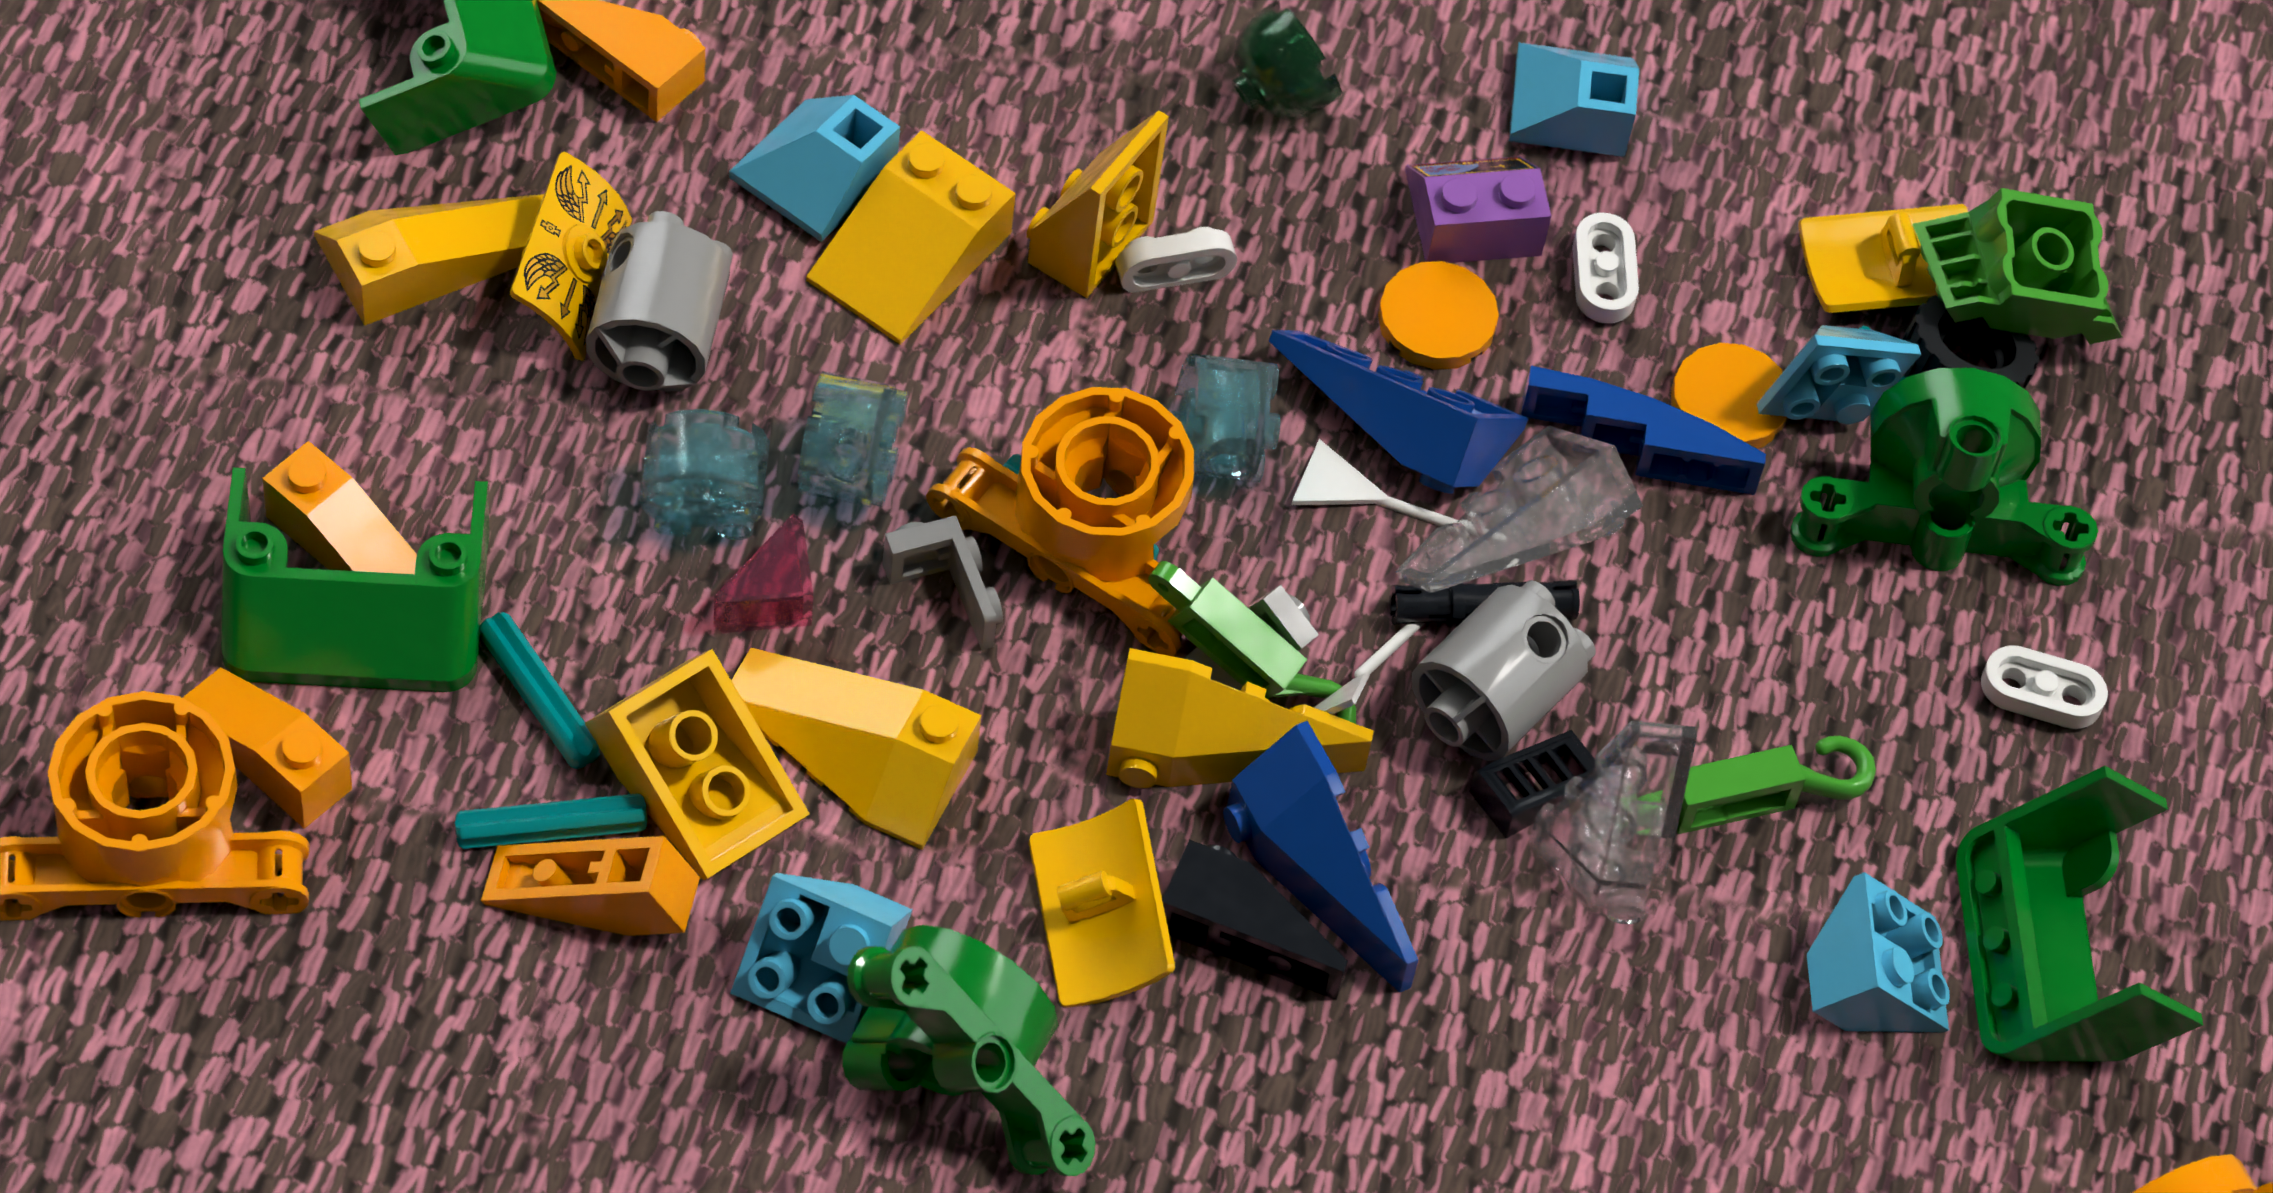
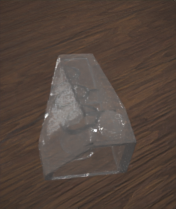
(1544, 500)
(1619, 822)

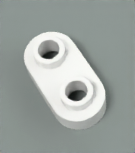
(1175, 259)
(1605, 271)
(2043, 684)

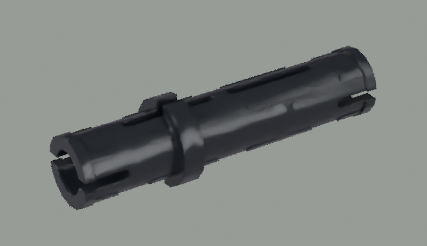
(1457, 602)

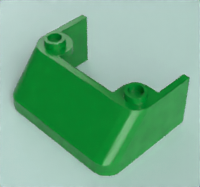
(466, 73)
(352, 624)
(2029, 930)

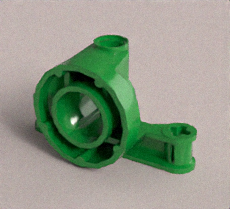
(1950, 481)
(962, 1022)

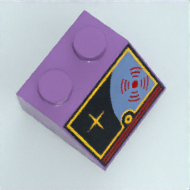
(1479, 209)

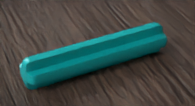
(539, 690)
(550, 821)

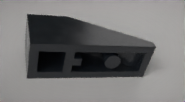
(1242, 916)

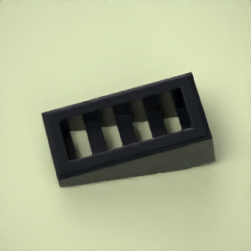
(1498, 801)

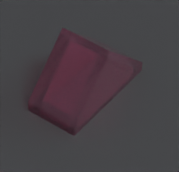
(771, 587)

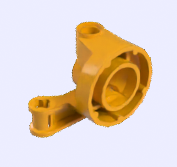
(1073, 535)
(153, 856)

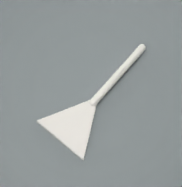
(1336, 482)
(1350, 692)

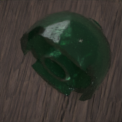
(1281, 66)

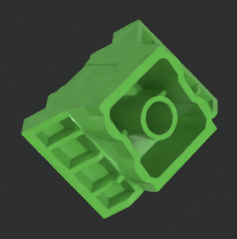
(2022, 266)

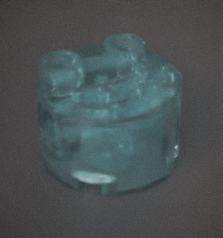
(1228, 415)
(851, 440)
(704, 474)

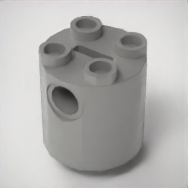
(659, 304)
(1501, 671)

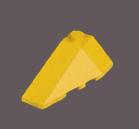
(426, 251)
(1195, 731)
(869, 740)

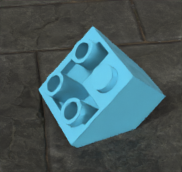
(1573, 99)
(819, 161)
(1839, 375)
(805, 946)
(1878, 963)

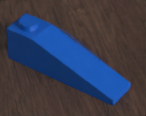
(1434, 432)
(1297, 833)

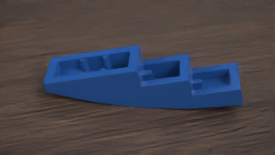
(1664, 438)

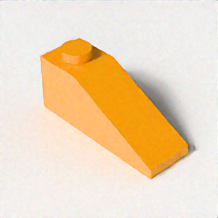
(628, 51)
(333, 516)
(277, 746)
(596, 884)

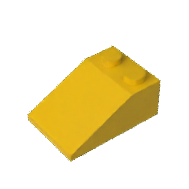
(1100, 209)
(914, 237)
(699, 764)

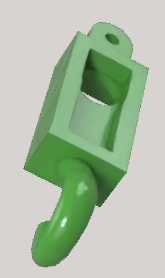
(1237, 637)
(1767, 784)

